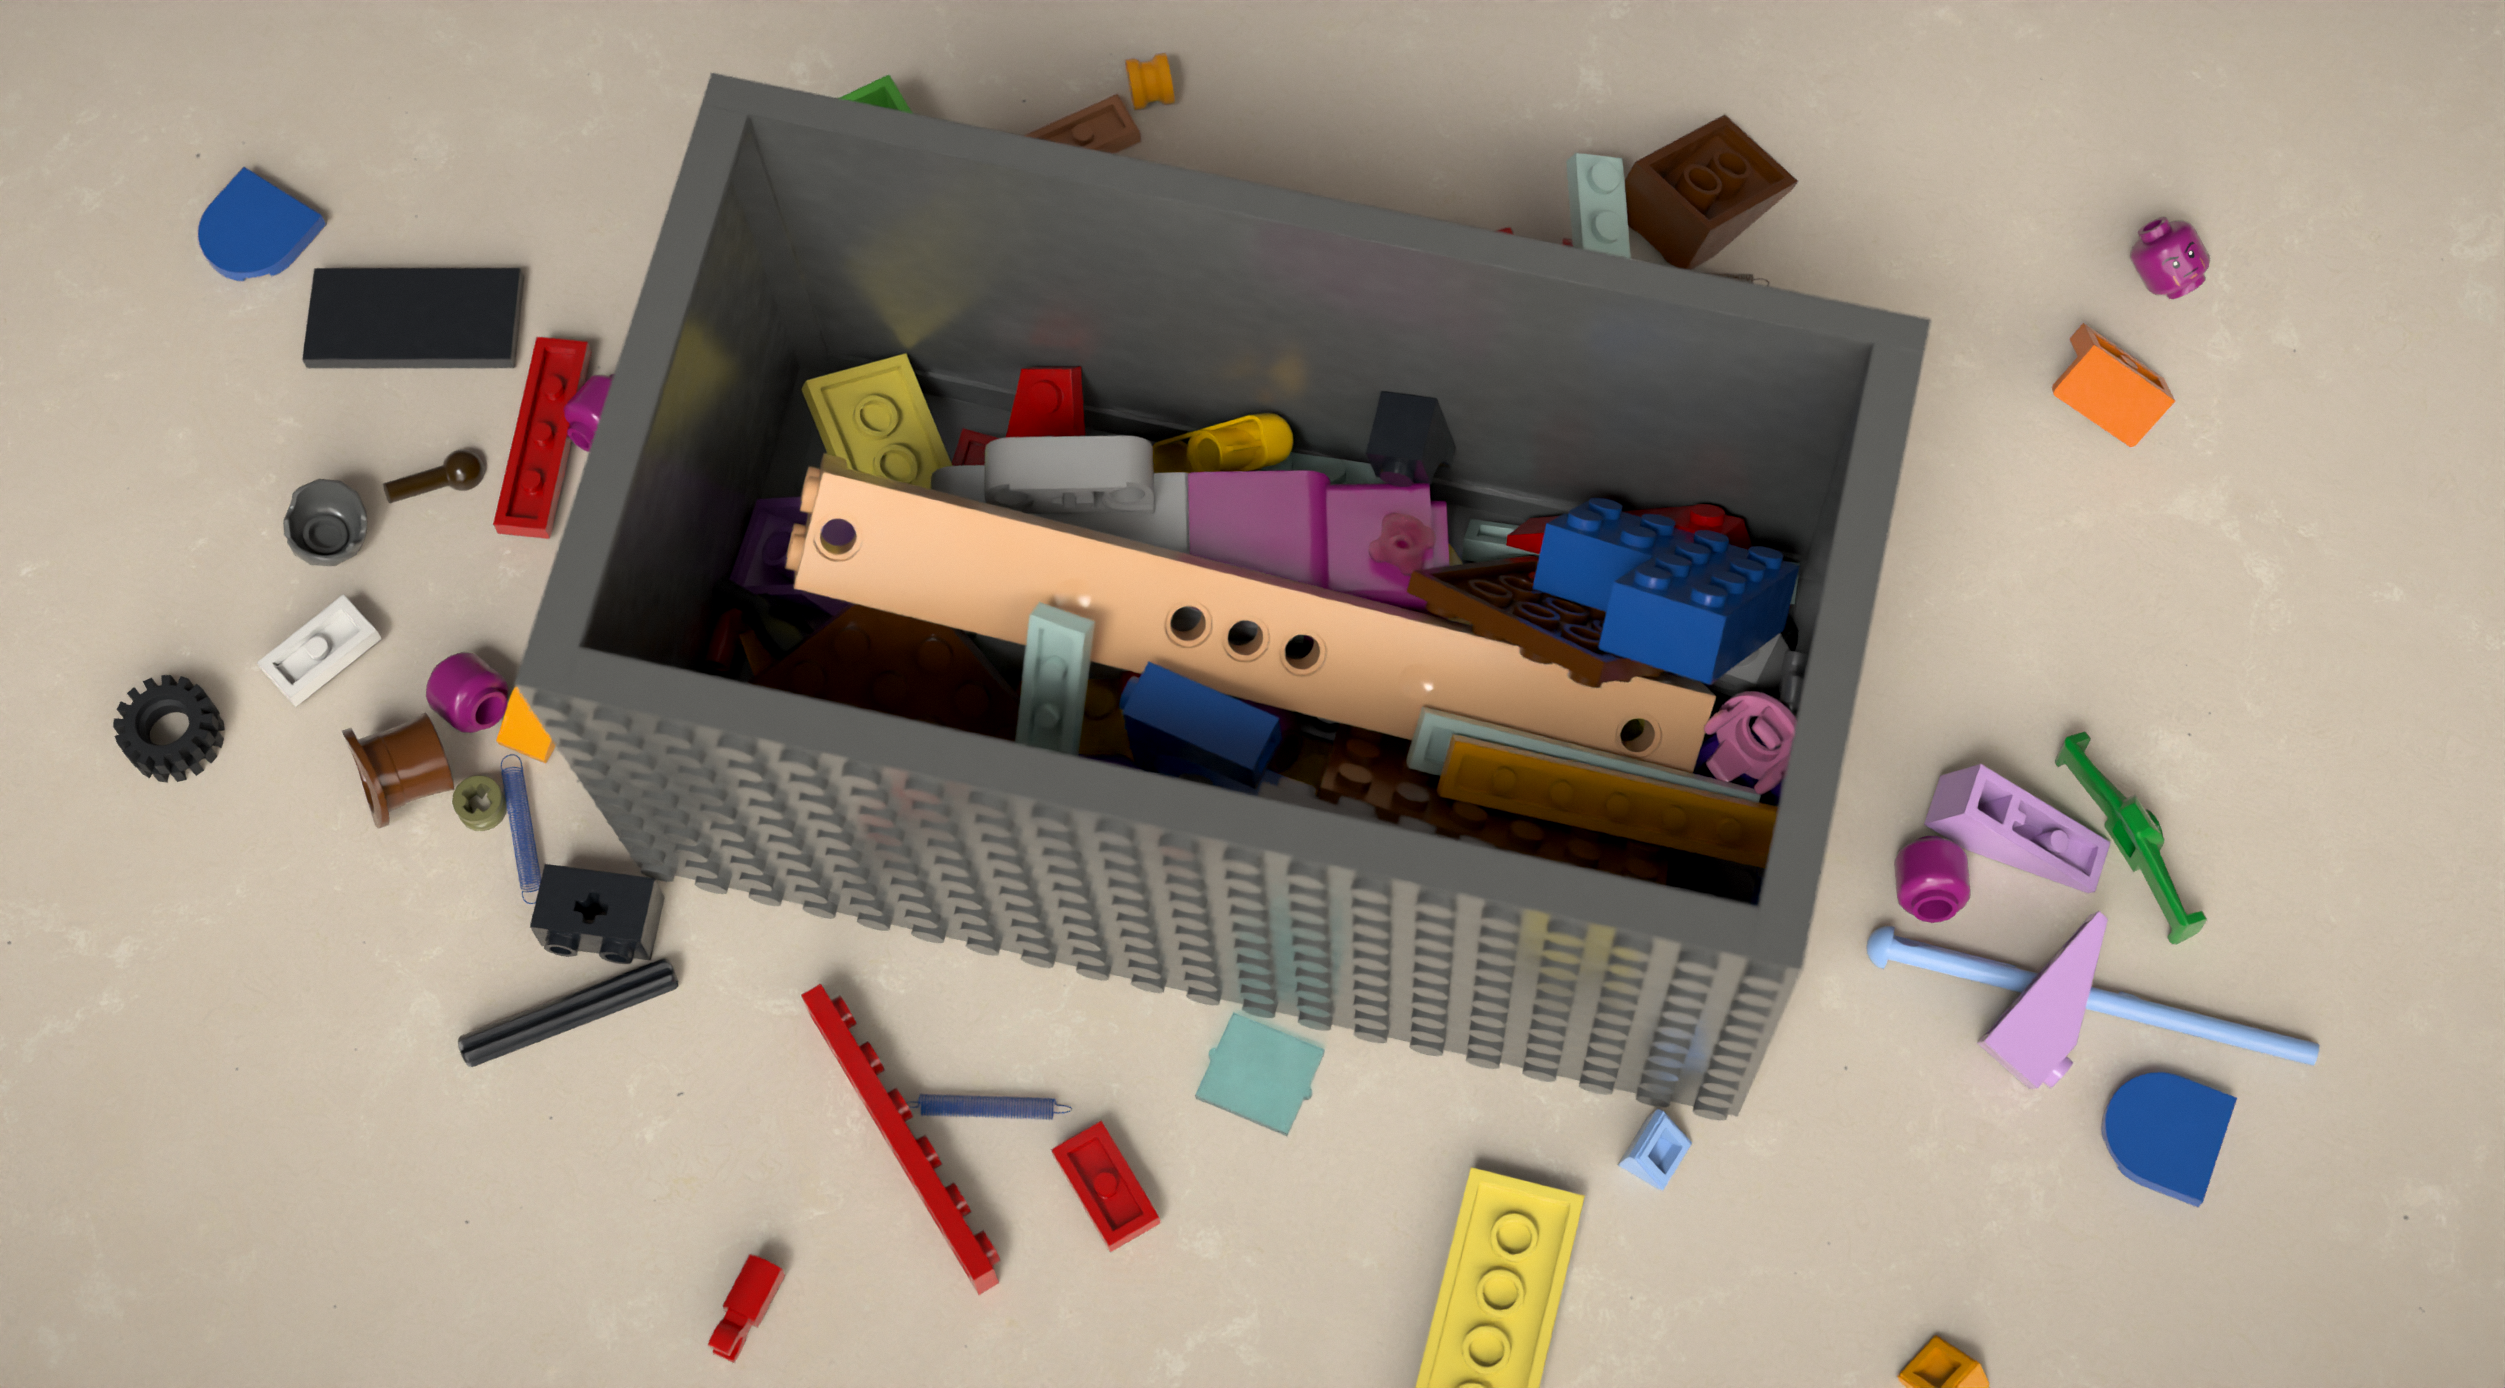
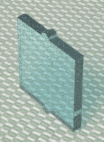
(1260, 1074)

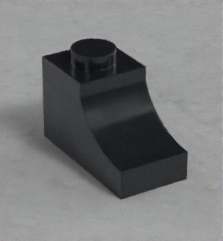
(1409, 439)

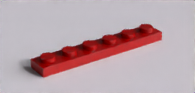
(914, 1155)

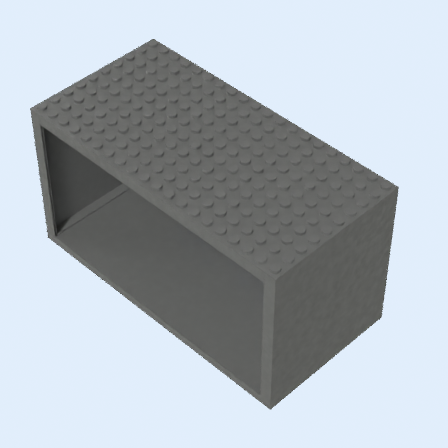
(1192, 299)

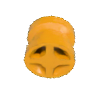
(1149, 81)

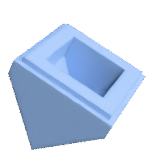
(1656, 1150)

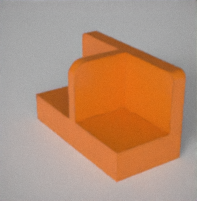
(2112, 388)

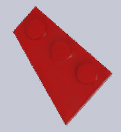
(1048, 403)

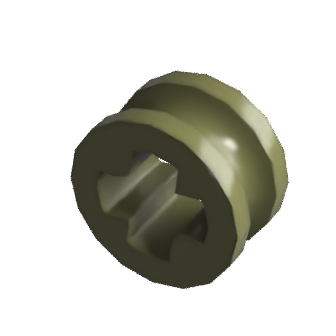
(479, 786)

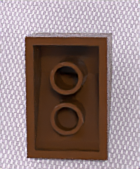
(1702, 192)

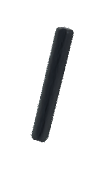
(567, 1012)

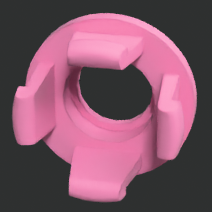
(1738, 748)

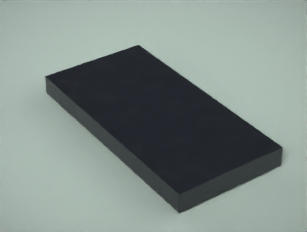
(413, 318)

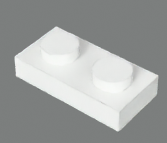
(319, 650)

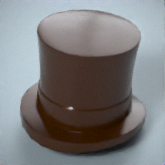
(400, 766)

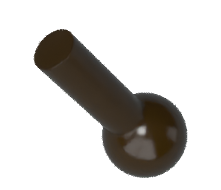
(460, 471)

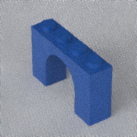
(1193, 729)

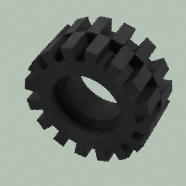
(153, 705)

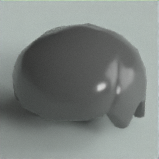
(325, 522)

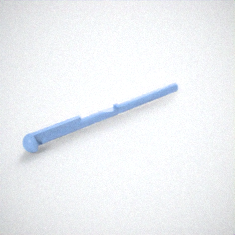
(1885, 945)

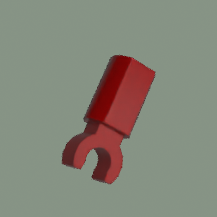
(745, 1306)

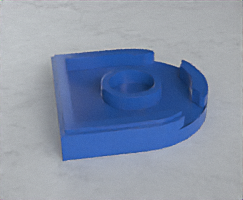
(255, 228)
(2167, 1133)

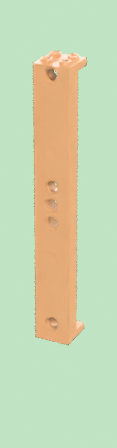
(1368, 663)

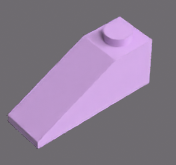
(2015, 828)
(2048, 1014)

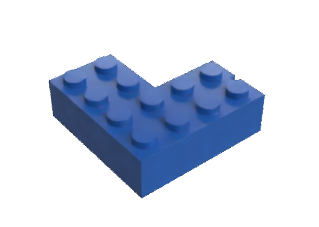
(1666, 592)

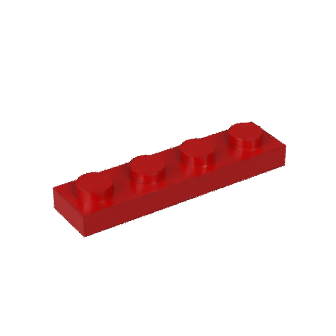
(541, 439)

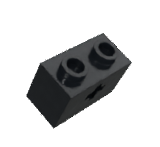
(575, 895)

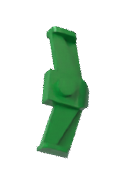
(2134, 833)

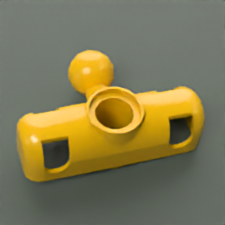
(1227, 447)

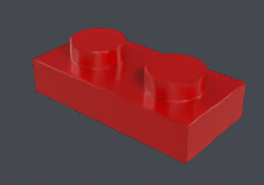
(1105, 1186)

